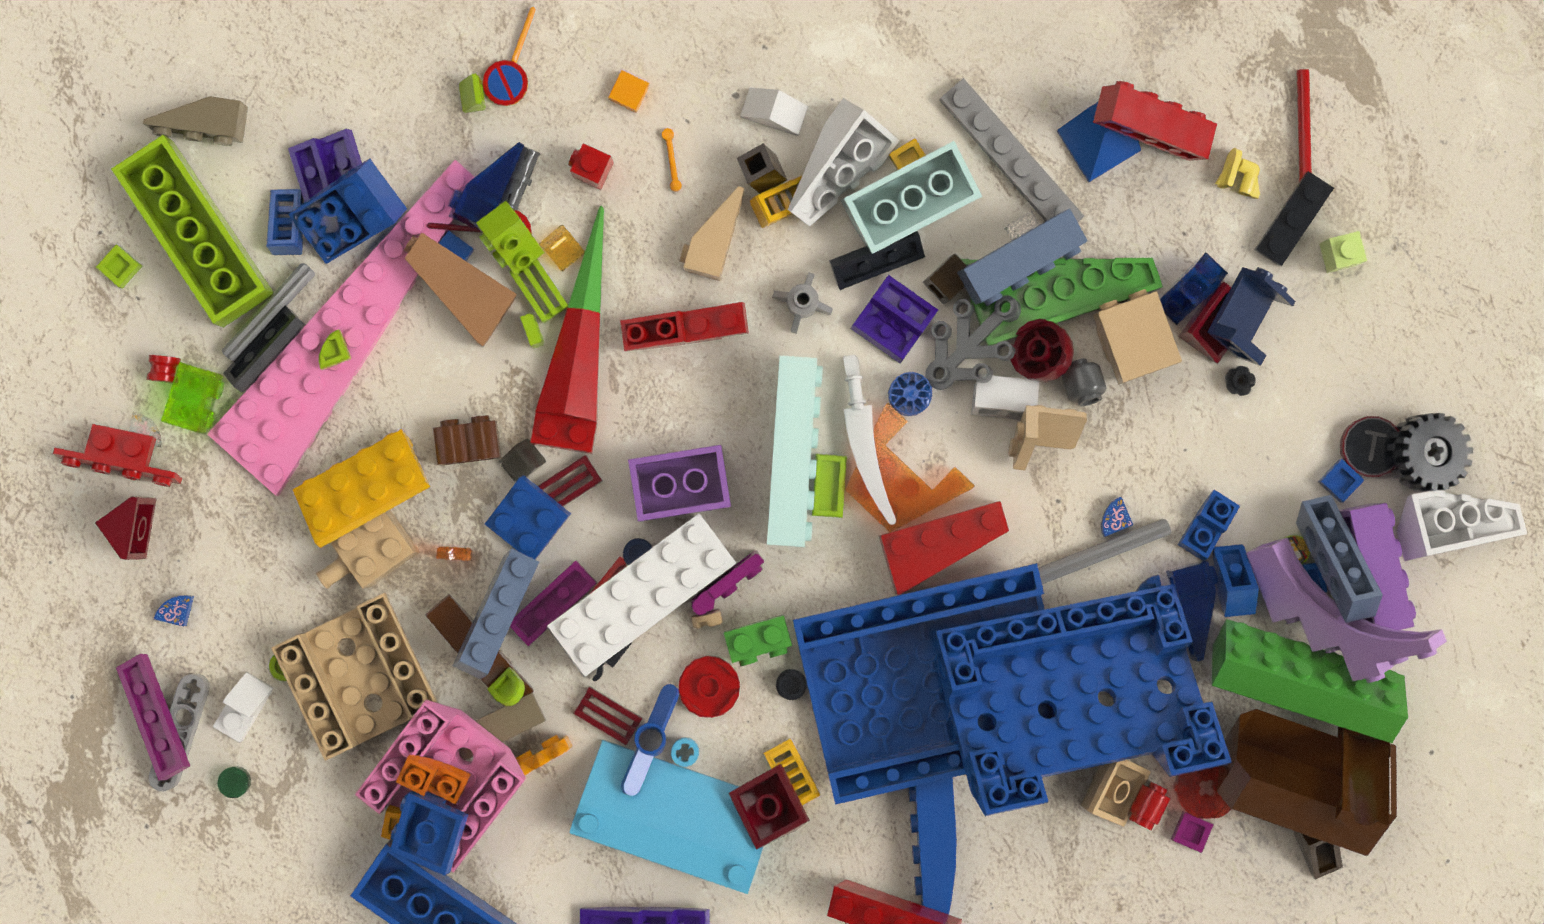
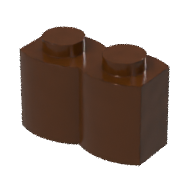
(467, 442)

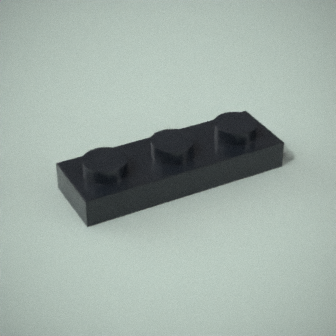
(1294, 218)
(863, 265)
(263, 349)

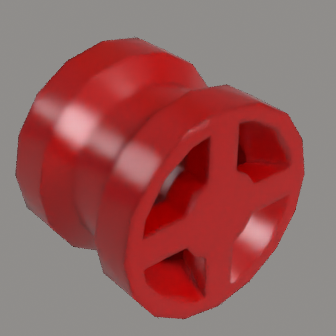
(162, 368)

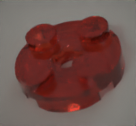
(1188, 796)

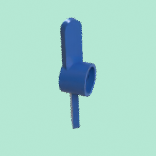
(642, 758)

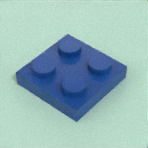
(527, 518)

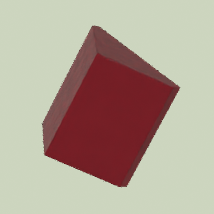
(1196, 329)
(129, 527)
(769, 807)

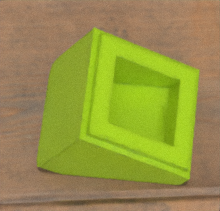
(472, 94)

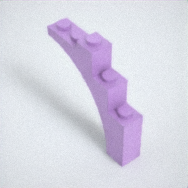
(1295, 597)

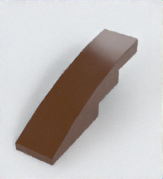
(454, 625)

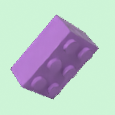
(679, 483)

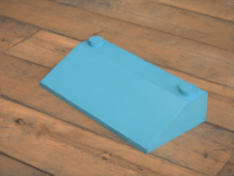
(672, 821)

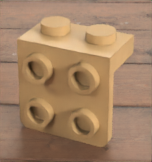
(1044, 428)

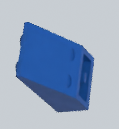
(348, 211)

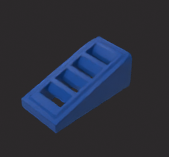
(284, 241)

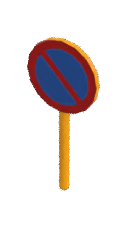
(506, 80)

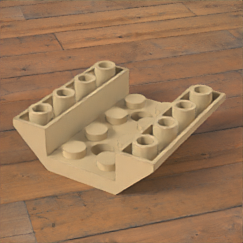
(336, 686)

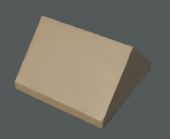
(1115, 790)

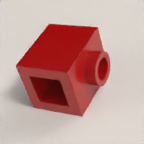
(590, 166)

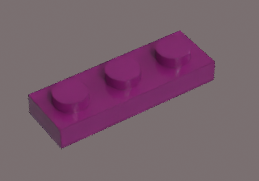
(552, 602)

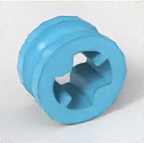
(692, 757)

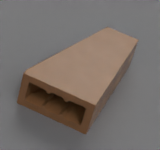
(465, 290)

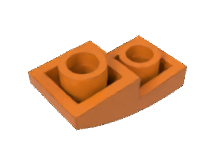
(427, 774)

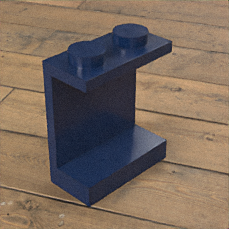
(1244, 312)

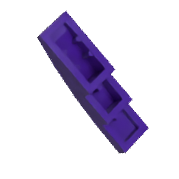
(644, 915)

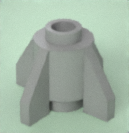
(798, 310)

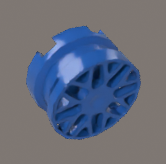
(910, 394)

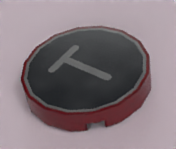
(1365, 446)

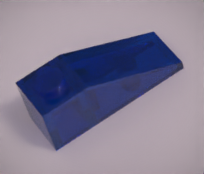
(484, 190)
(1197, 597)

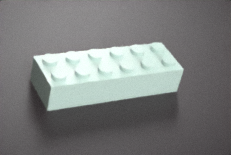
(792, 451)

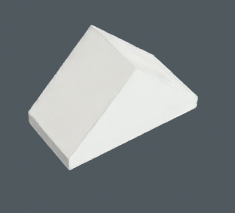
(774, 110)

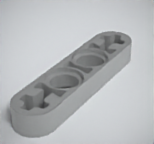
(188, 732)

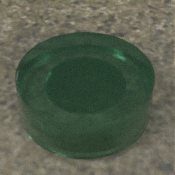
(234, 782)

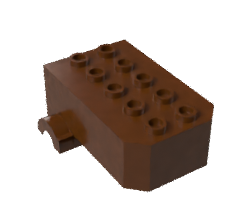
(1311, 780)

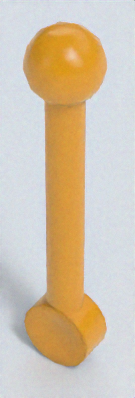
(668, 136)

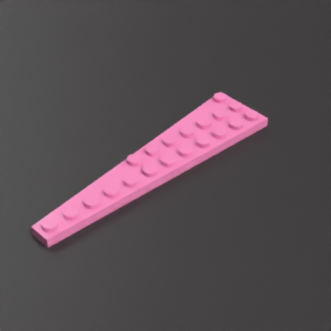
(293, 396)

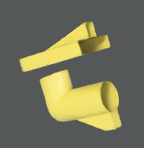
(1234, 163)

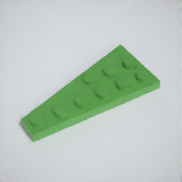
(1071, 291)

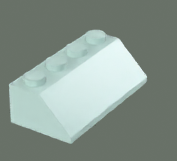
(911, 197)

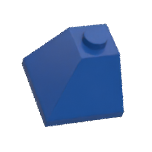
(1094, 146)

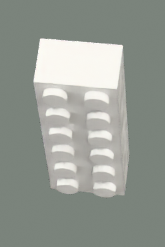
(641, 595)

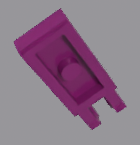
(726, 583)

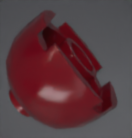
(1042, 351)

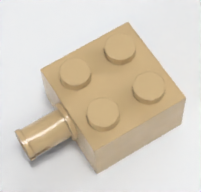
(370, 552)

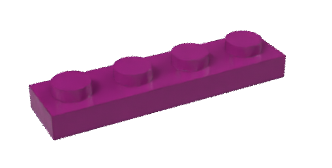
(153, 717)

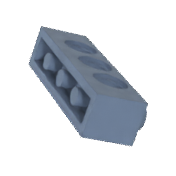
(1338, 559)

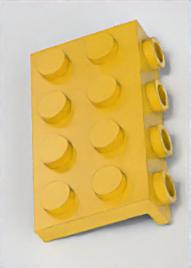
(360, 488)

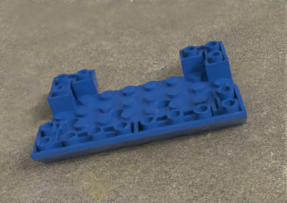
(1064, 661)

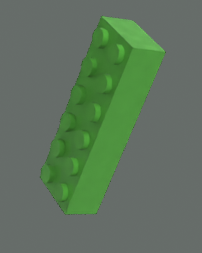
(1306, 681)

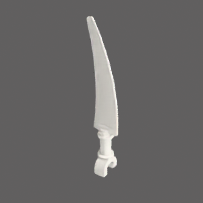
(861, 437)

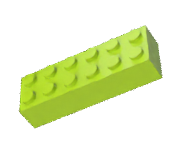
(192, 231)

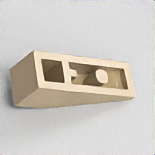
(712, 241)

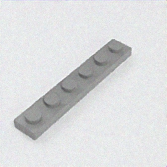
(1007, 152)

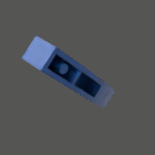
(936, 842)

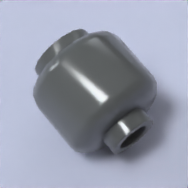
(1084, 382)

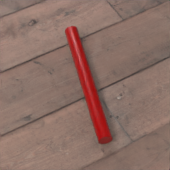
(1304, 122)

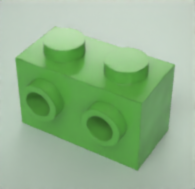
(757, 639)

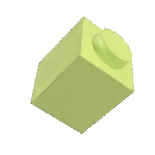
(1343, 252)

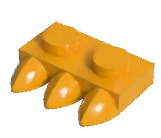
(551, 749)

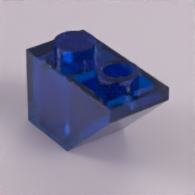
(1192, 288)

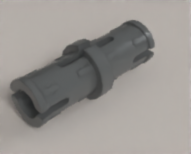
(520, 177)

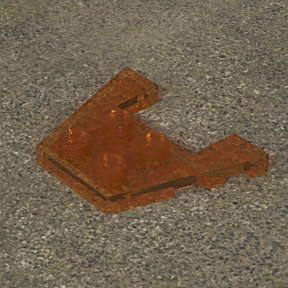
(905, 490)

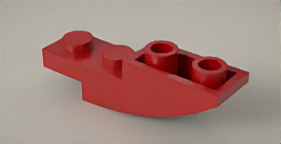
(684, 327)

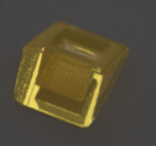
(562, 247)

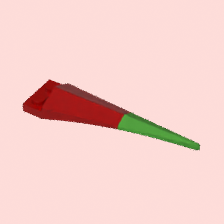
(569, 396)

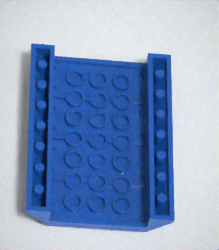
(880, 683)

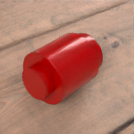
(1149, 805)

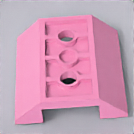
(439, 734)

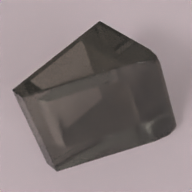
(522, 460)

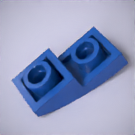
(1208, 525)

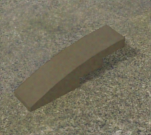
(510, 721)

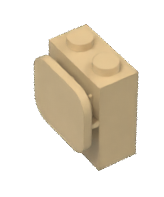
(1136, 336)

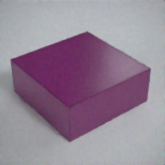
(1192, 832)

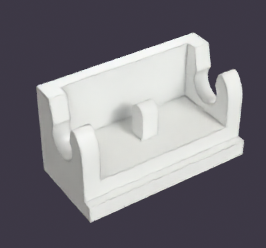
(1004, 397)

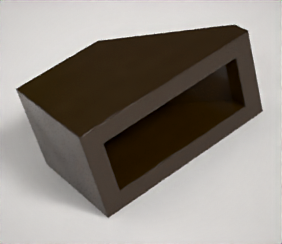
(1319, 855)

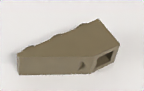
(206, 118)

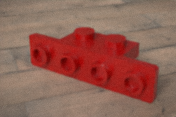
(121, 452)

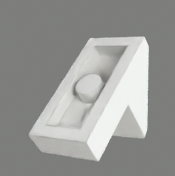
(242, 707)

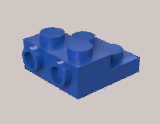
(428, 831)

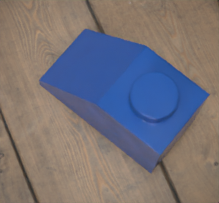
(1236, 581)

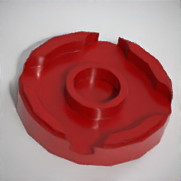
(709, 686)

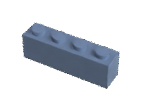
(1022, 257)
(495, 614)

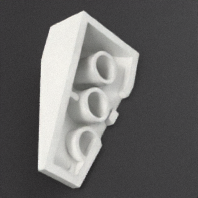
(843, 154)
(1447, 522)

